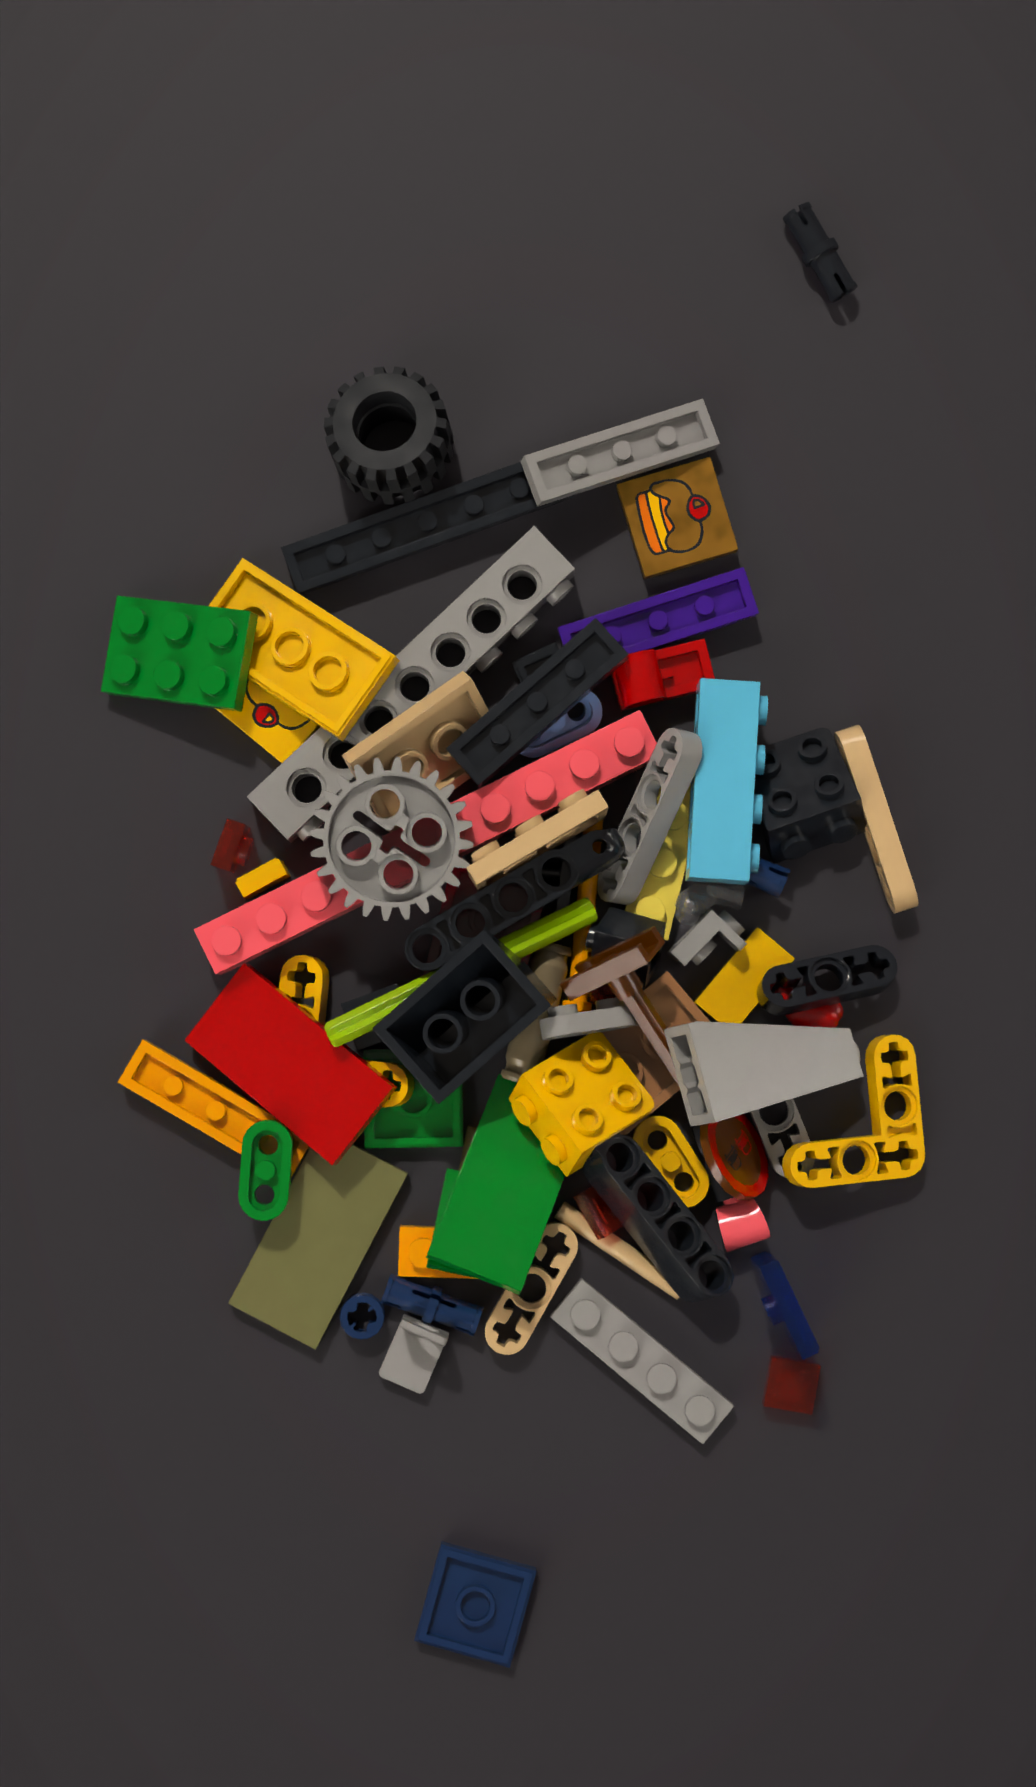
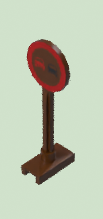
(728, 1146)

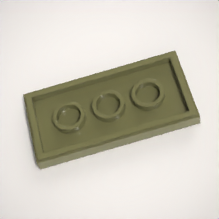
(317, 1243)

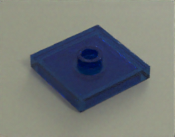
(783, 1306)

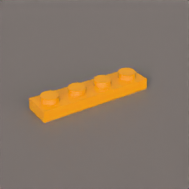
(199, 1099)

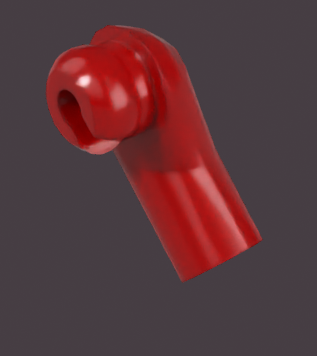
(819, 1017)

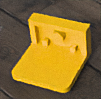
(579, 1100)

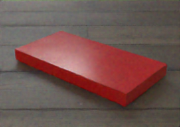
(289, 1064)

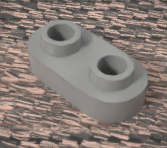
(567, 1022)

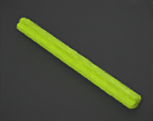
(521, 942)

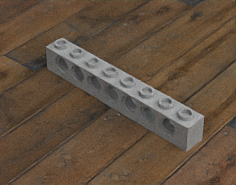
(530, 558)

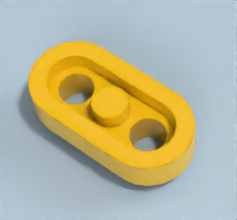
(673, 1157)

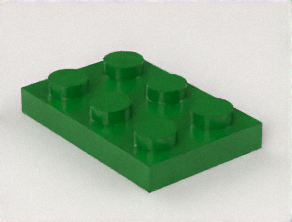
(179, 653)

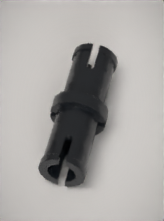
(820, 252)

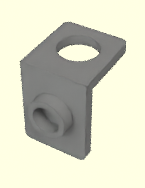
(413, 1354)

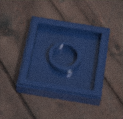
(475, 1604)

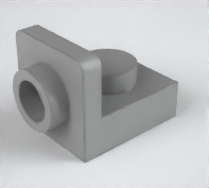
(698, 942)

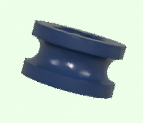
(373, 1325)

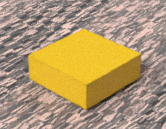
(262, 878)

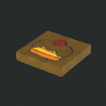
(677, 518)

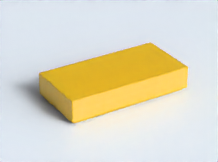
(734, 988)

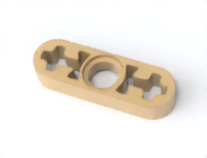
(524, 1326)

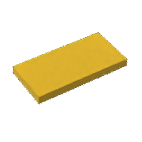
(306, 652)

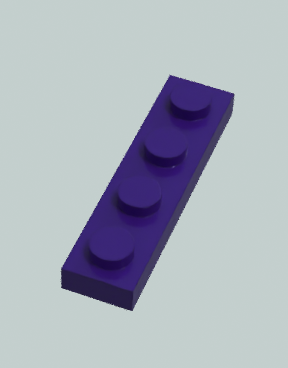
(675, 613)

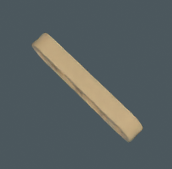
(878, 822)

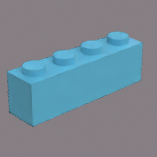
(724, 782)

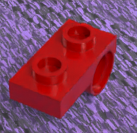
(661, 674)

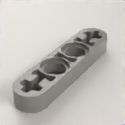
(672, 769)

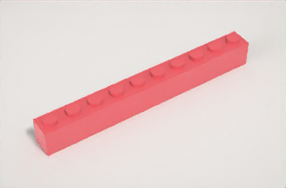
(493, 812)

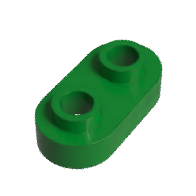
(265, 1169)

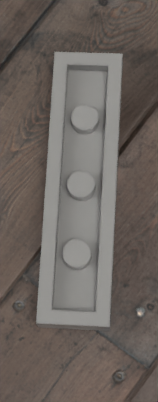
(619, 452)
(642, 1360)

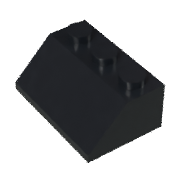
(464, 1014)

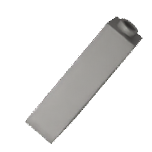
(751, 1066)

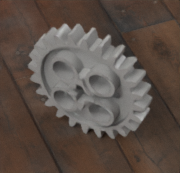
(365, 876)

